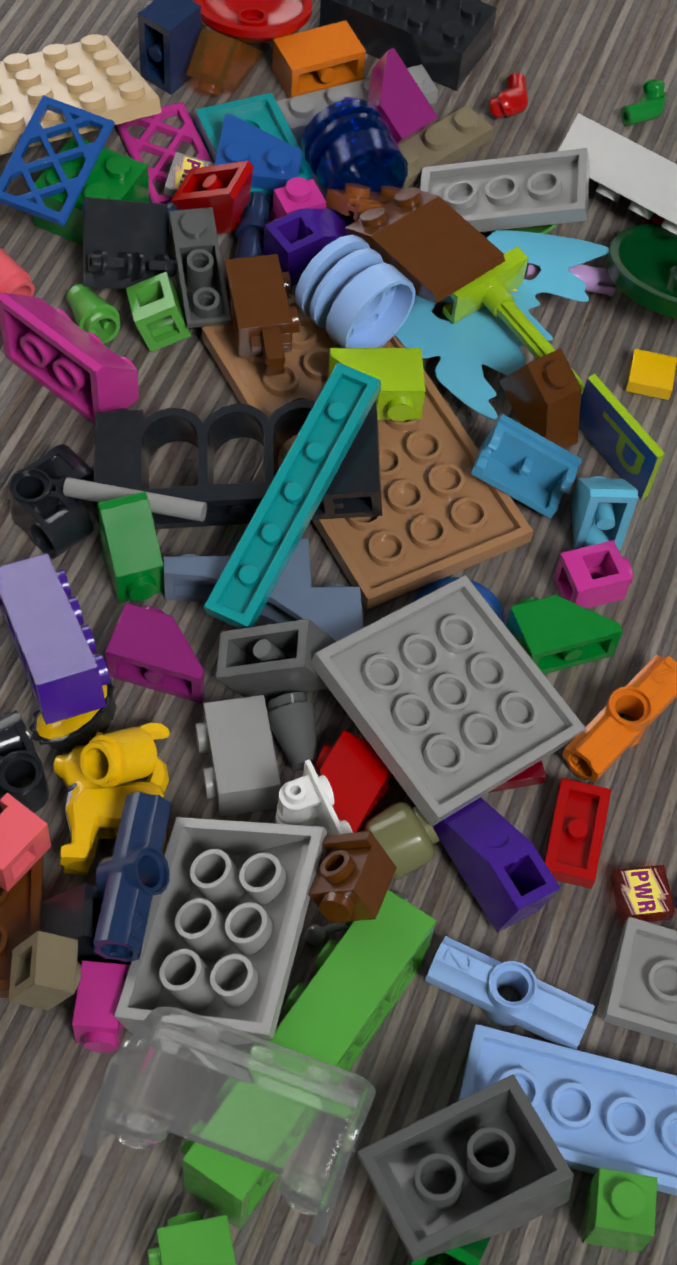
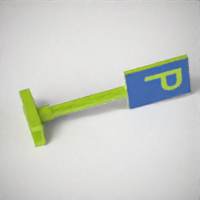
(601, 414)

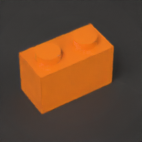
(318, 59)

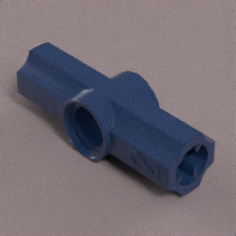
(132, 877)

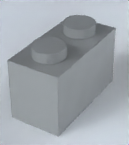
(240, 755)

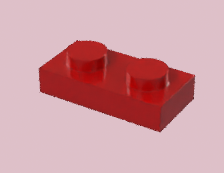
(577, 832)

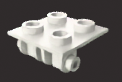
(310, 803)

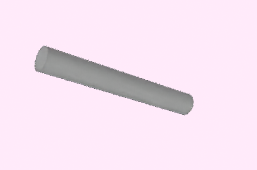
(158, 503)

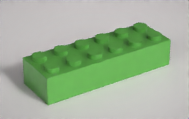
(326, 1021)

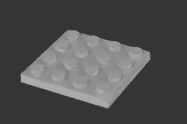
(447, 698)

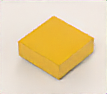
(651, 374)

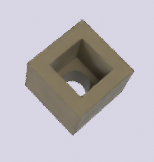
(44, 971)

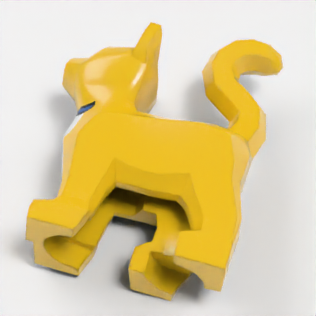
(95, 810)

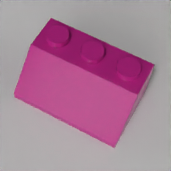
(65, 357)

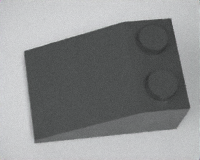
(468, 1171)

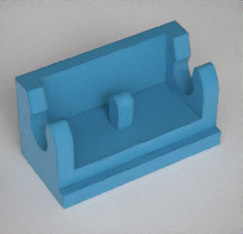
(526, 466)

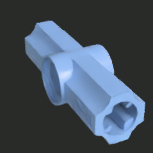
(542, 1008)

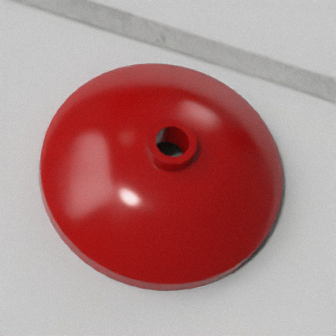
(255, 19)

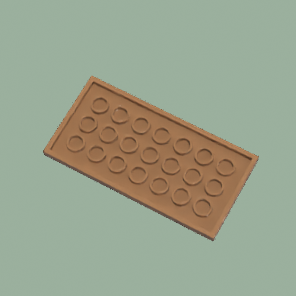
(432, 506)

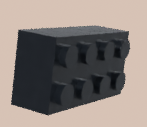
(438, 34)

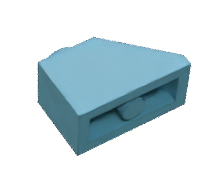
(601, 510)

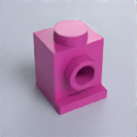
(296, 195)
(593, 575)
(97, 1004)

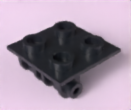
(124, 242)

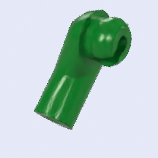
(650, 105)

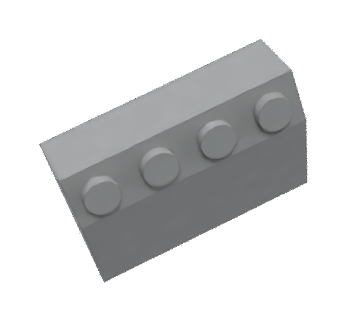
(225, 923)

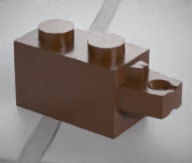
(261, 309)

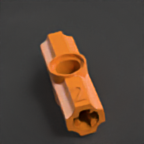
(609, 734)

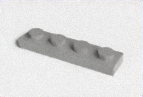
(302, 108)

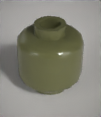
(404, 837)

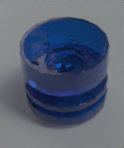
(353, 146)

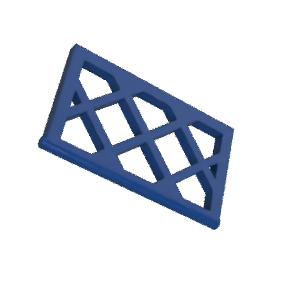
(35, 133)

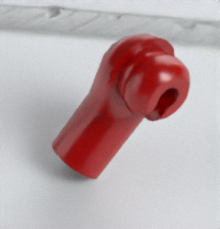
(510, 101)

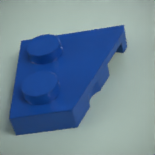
(272, 158)

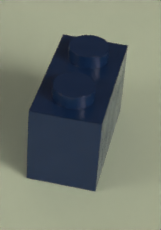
(168, 41)

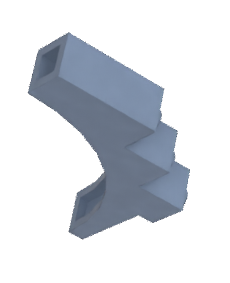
(330, 607)

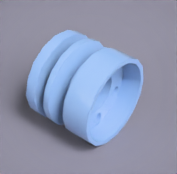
(354, 294)

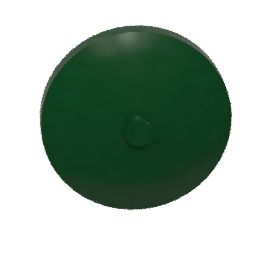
(645, 267)

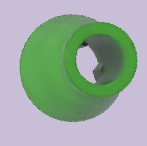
(93, 313)

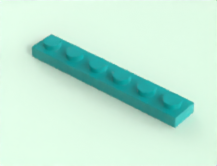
(293, 497)

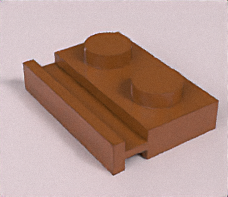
(358, 198)

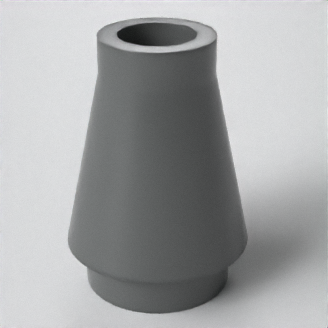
(294, 727)

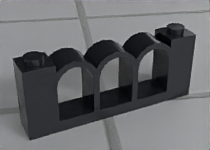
(129, 439)

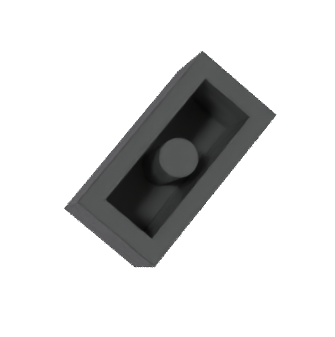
(271, 658)

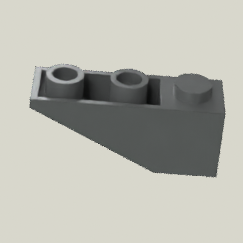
(199, 267)

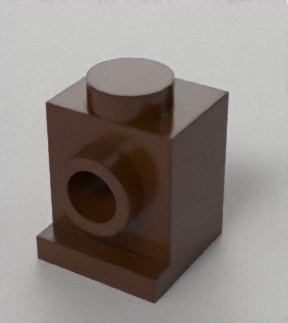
(352, 877)

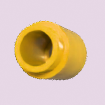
(118, 757)

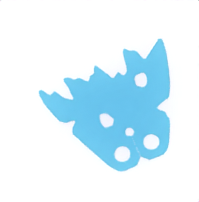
(486, 338)

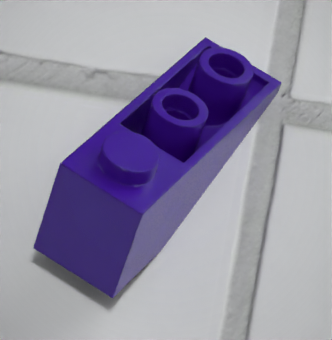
(302, 236)
(497, 864)

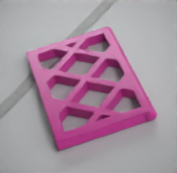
(154, 123)

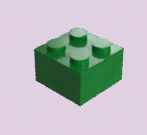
(111, 178)

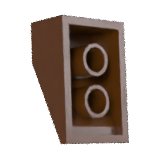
(427, 243)

